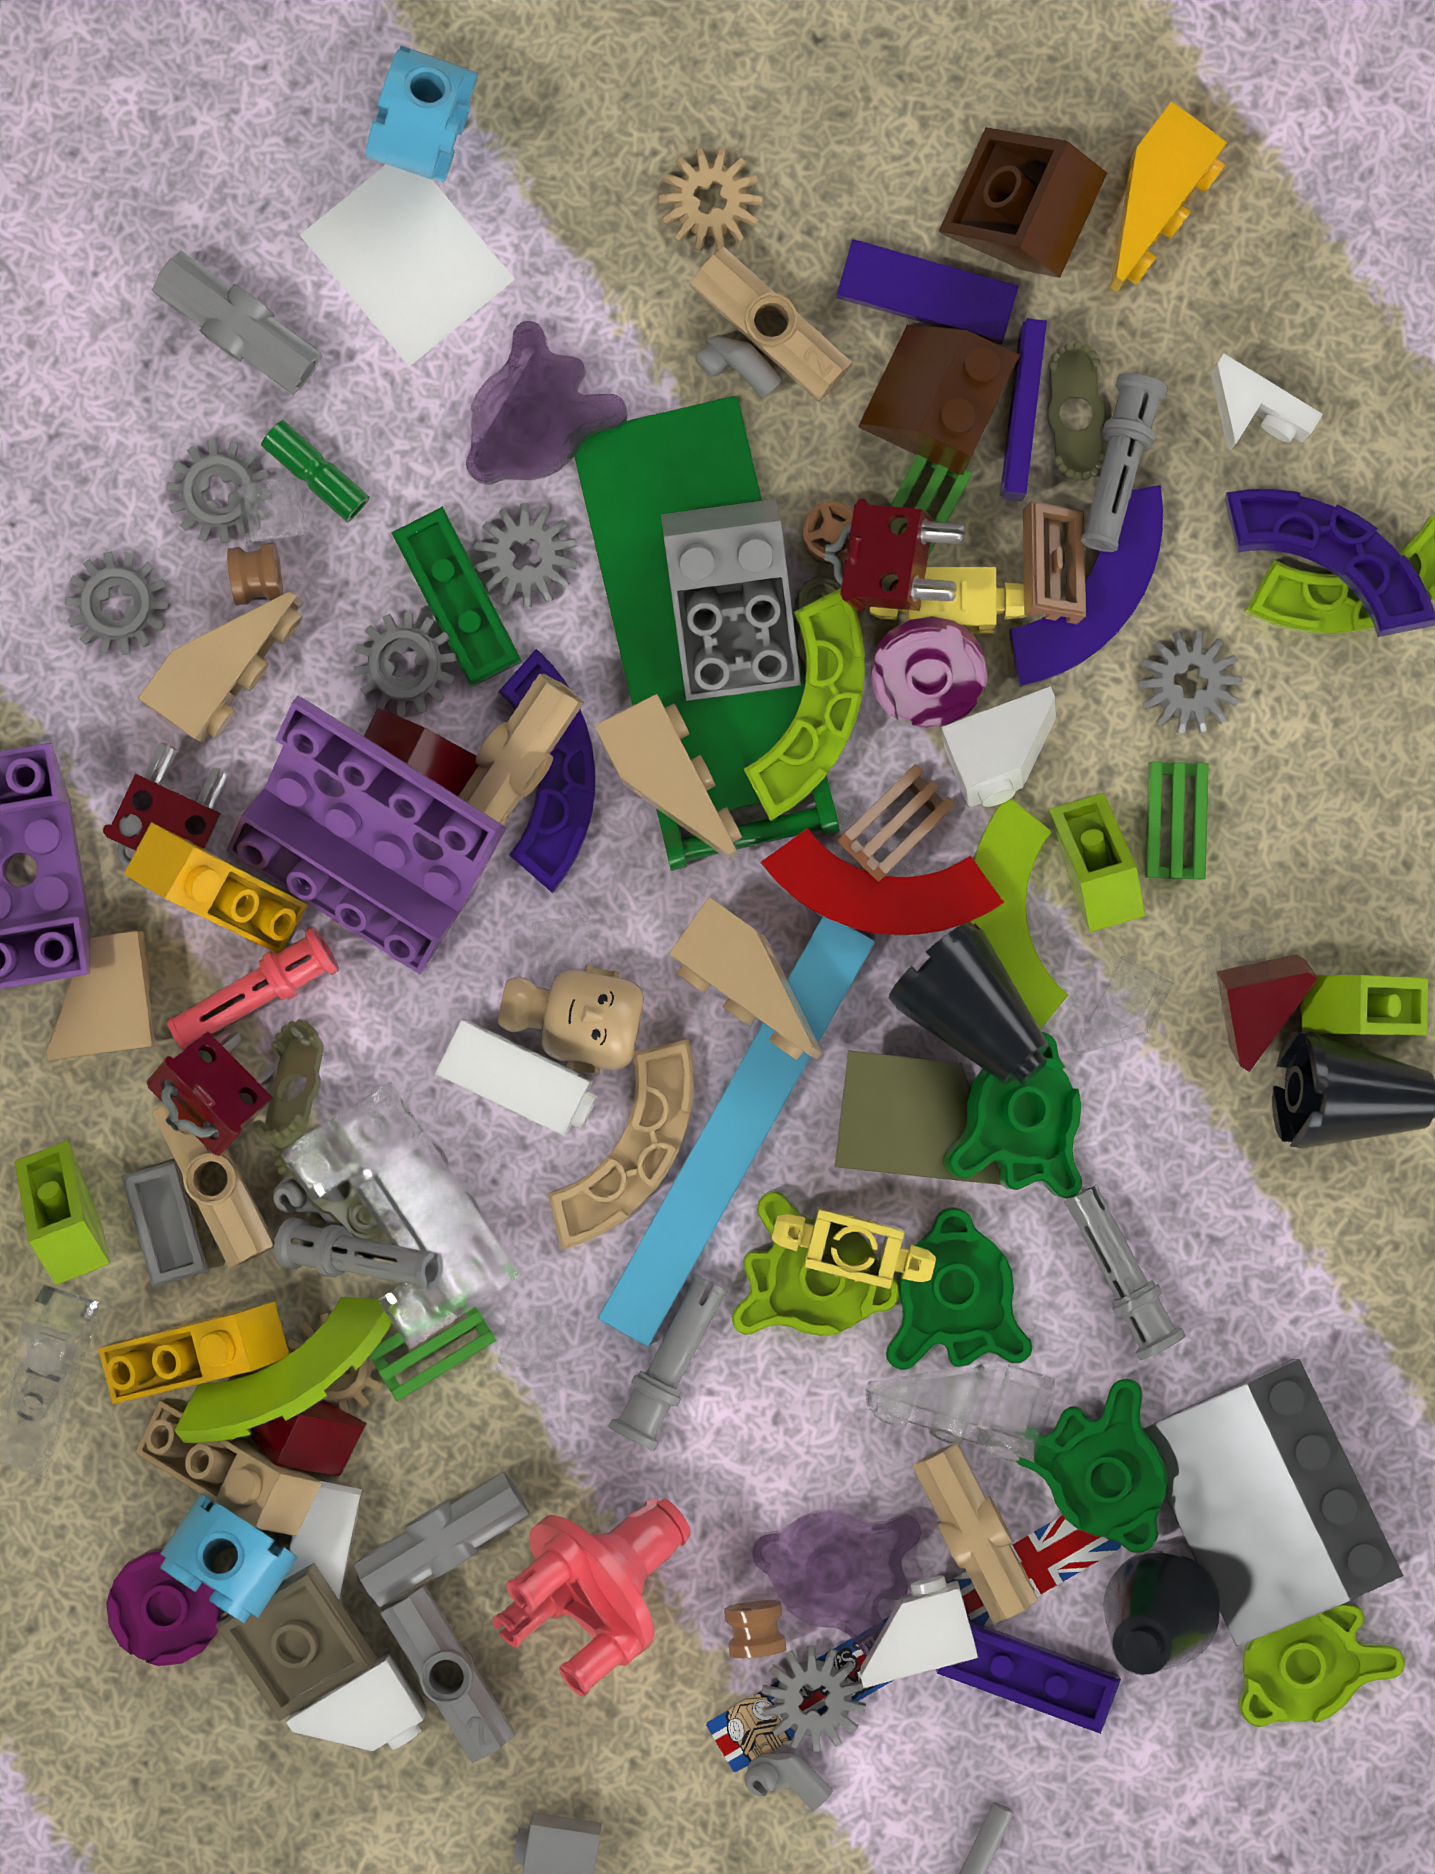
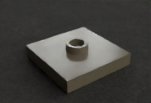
(298, 1643)

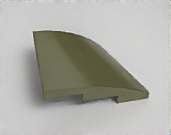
(903, 1116)

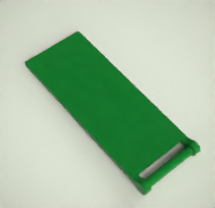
(627, 480)

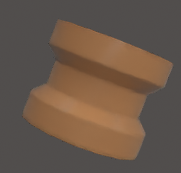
(835, 518)
(254, 573)
(755, 1629)

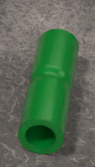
(309, 465)

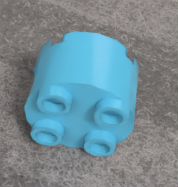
(421, 114)
(207, 1532)

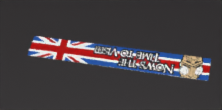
(1048, 1559)

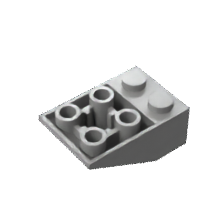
(731, 599)

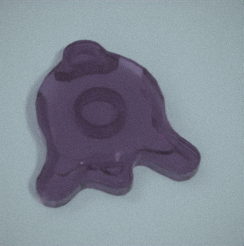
(532, 415)
(838, 1569)

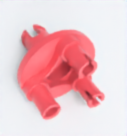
(597, 1584)

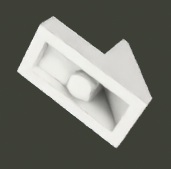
(1245, 393)

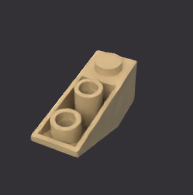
(208, 672)
(656, 767)
(741, 964)
(231, 1474)

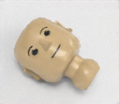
(583, 1018)

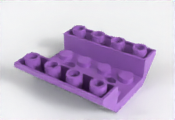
(364, 843)
(48, 920)

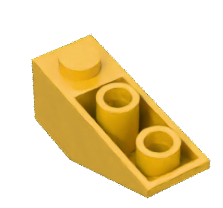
(1161, 177)
(214, 889)
(194, 1353)

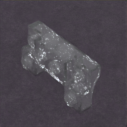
(413, 1201)

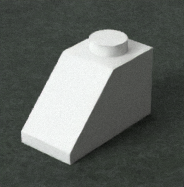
(999, 747)
(921, 1634)
(366, 1710)

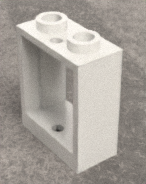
(517, 1078)

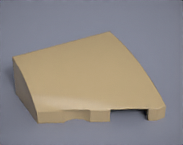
(109, 1005)

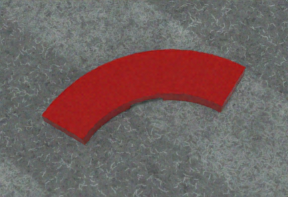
(884, 907)

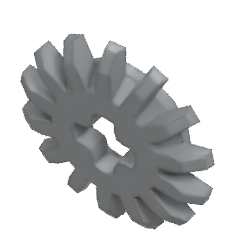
(197, 481)
(528, 578)
(98, 589)
(383, 669)
(1170, 695)
(815, 1674)

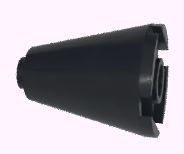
(973, 1006)
(1346, 1093)
(1160, 1611)

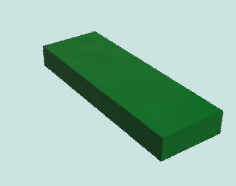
(456, 596)

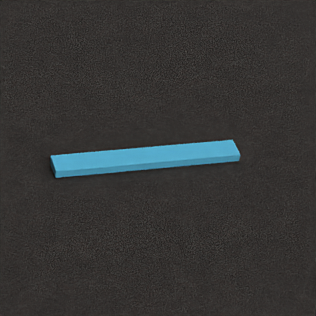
(731, 1140)

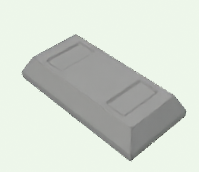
(164, 1223)

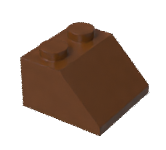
(1024, 200)
(939, 393)

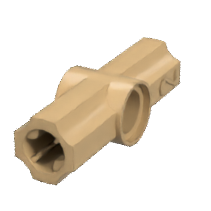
(744, 297)
(519, 750)
(230, 1214)
(975, 1533)

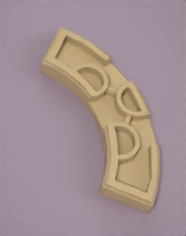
(641, 1155)

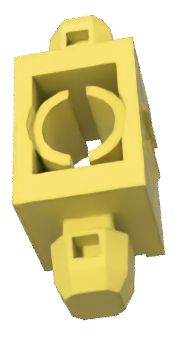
(975, 601)
(913, 1263)

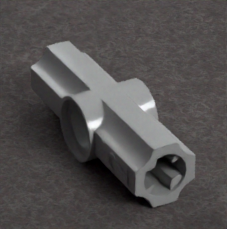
(236, 322)
(441, 1539)
(466, 1706)

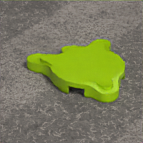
(803, 1297)
(1312, 1668)

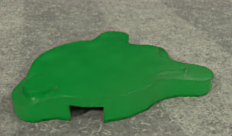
(1022, 1129)
(963, 1303)
(1106, 1470)

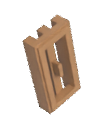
(1042, 544)
(925, 794)

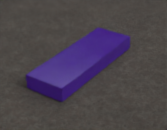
(926, 291)
(1023, 410)
(1037, 1678)

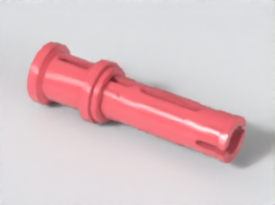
(273, 968)

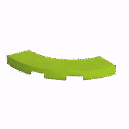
(1323, 601)
(826, 711)
(1006, 859)
(292, 1384)

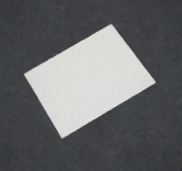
(407, 259)

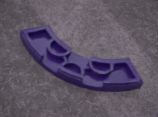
(1339, 543)
(1112, 595)
(562, 797)

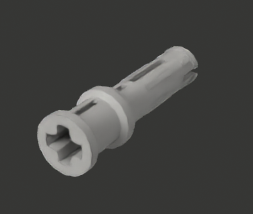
(1128, 435)
(315, 1248)
(1135, 1296)
(657, 1387)

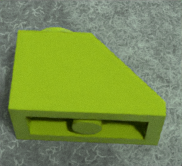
(1098, 862)
(1366, 1005)
(60, 1213)

